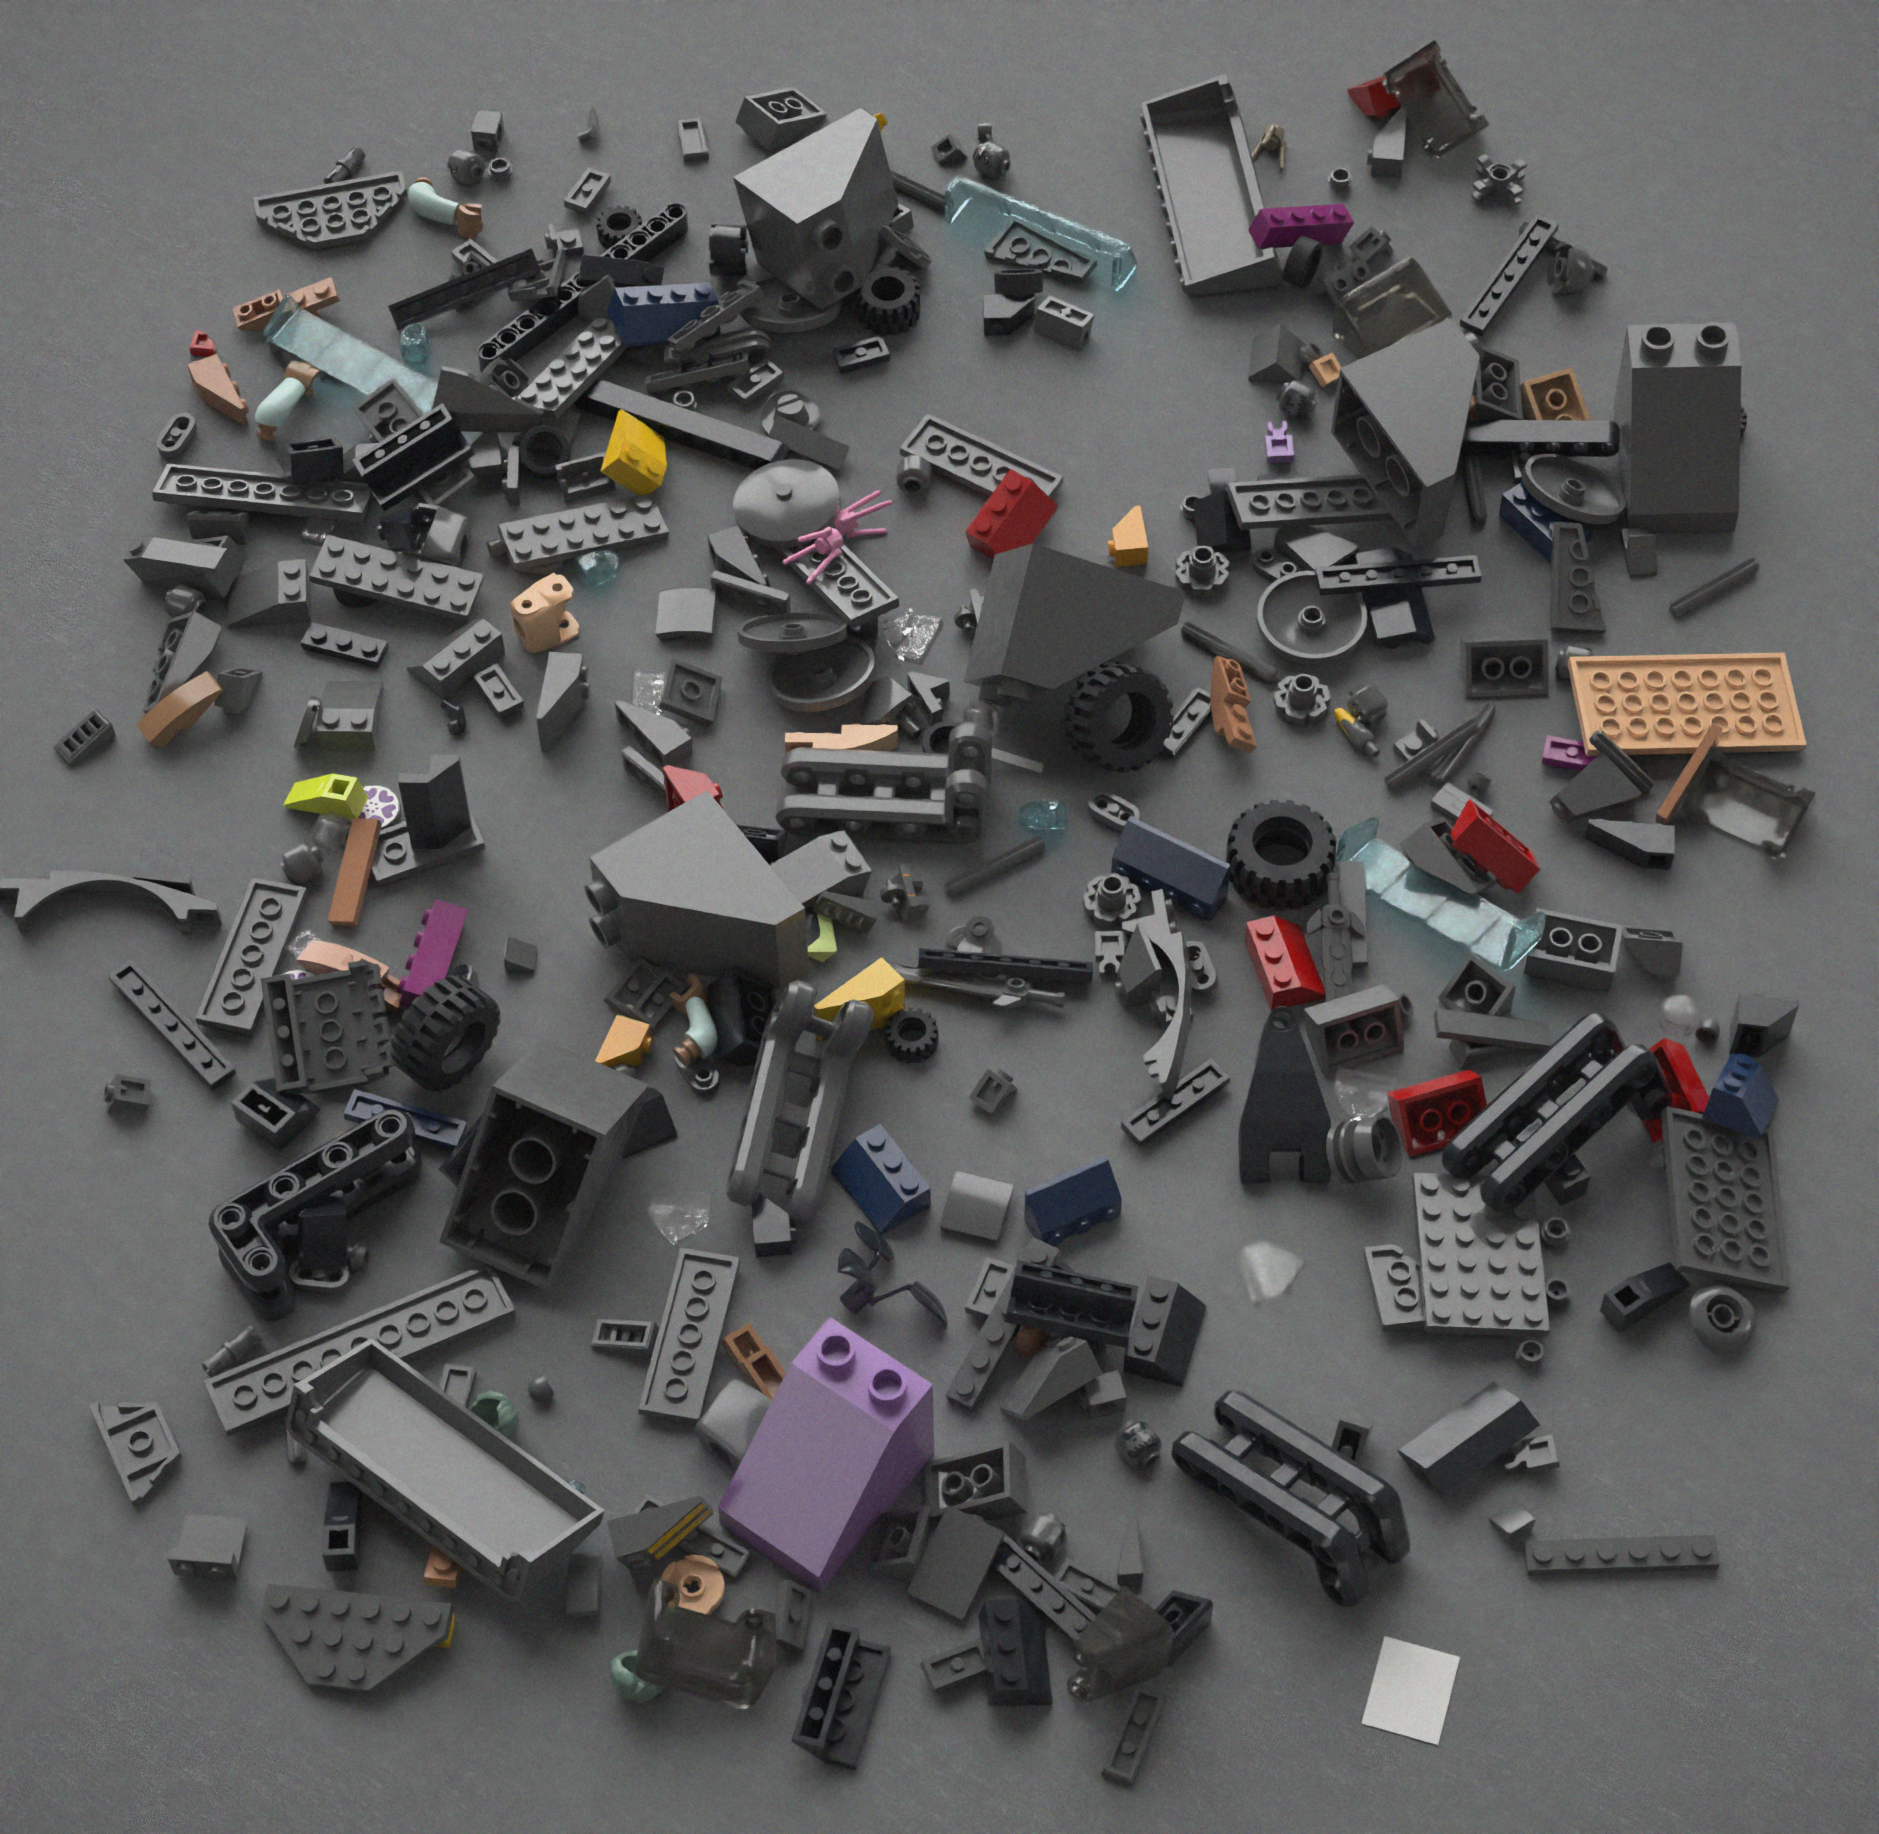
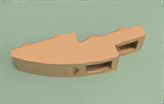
(852, 737)

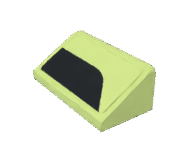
(820, 935)

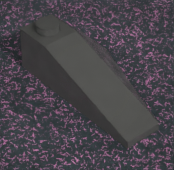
(483, 407)
(173, 557)
(183, 648)

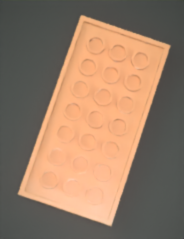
(1674, 699)

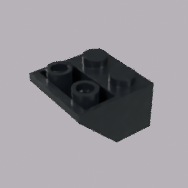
(312, 460)
(1760, 1023)
(273, 1114)

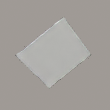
(1411, 1690)

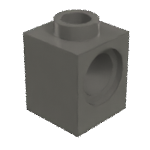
(487, 130)
(1103, 1395)

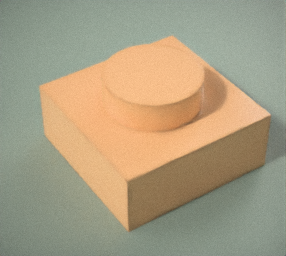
(1326, 369)

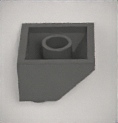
(1655, 949)
(1138, 971)

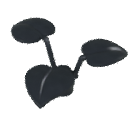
(865, 1286)

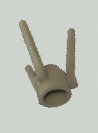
(1272, 140)

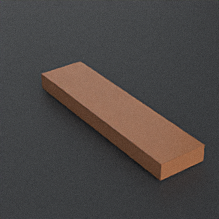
(1688, 775)
(354, 872)

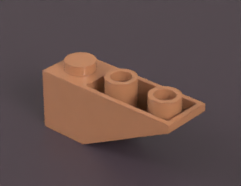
(215, 388)

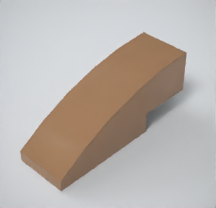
(179, 709)
(754, 1360)

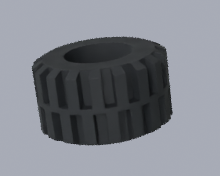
(888, 301)

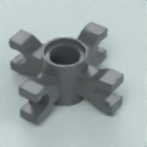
(1498, 180)

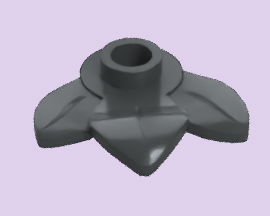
(969, 941)

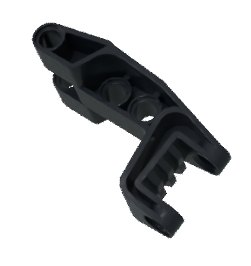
(1283, 1106)

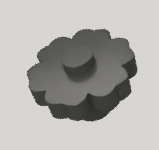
(1202, 571)
(1301, 699)
(1111, 899)

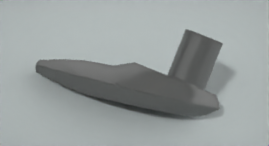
(593, 128)

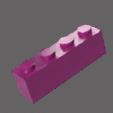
(1284, 225)
(434, 950)

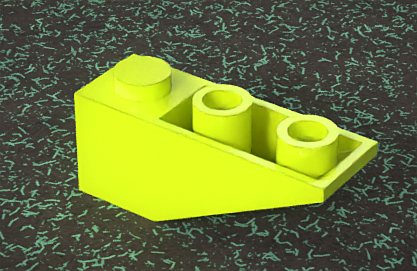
(328, 794)

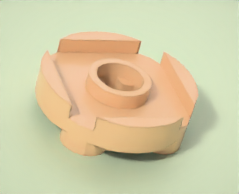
(709, 1581)

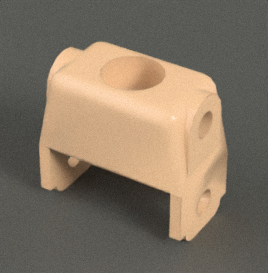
(541, 611)

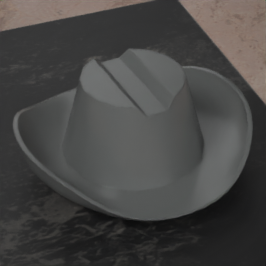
(791, 406)
(1722, 1318)

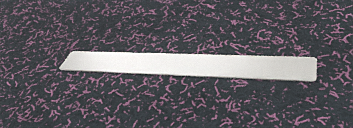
(1017, 760)

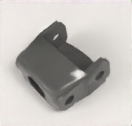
(442, 537)
(732, 1421)

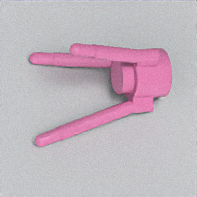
(847, 521)
(828, 542)

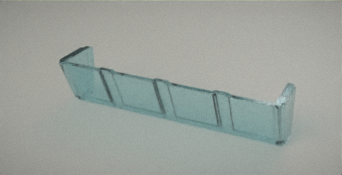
(963, 189)
(343, 354)
(1437, 904)

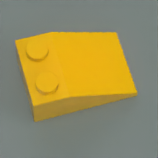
(635, 455)
(875, 985)

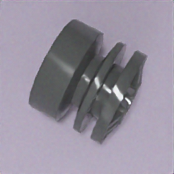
(1364, 1149)

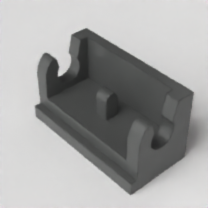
(1063, 322)
(583, 478)

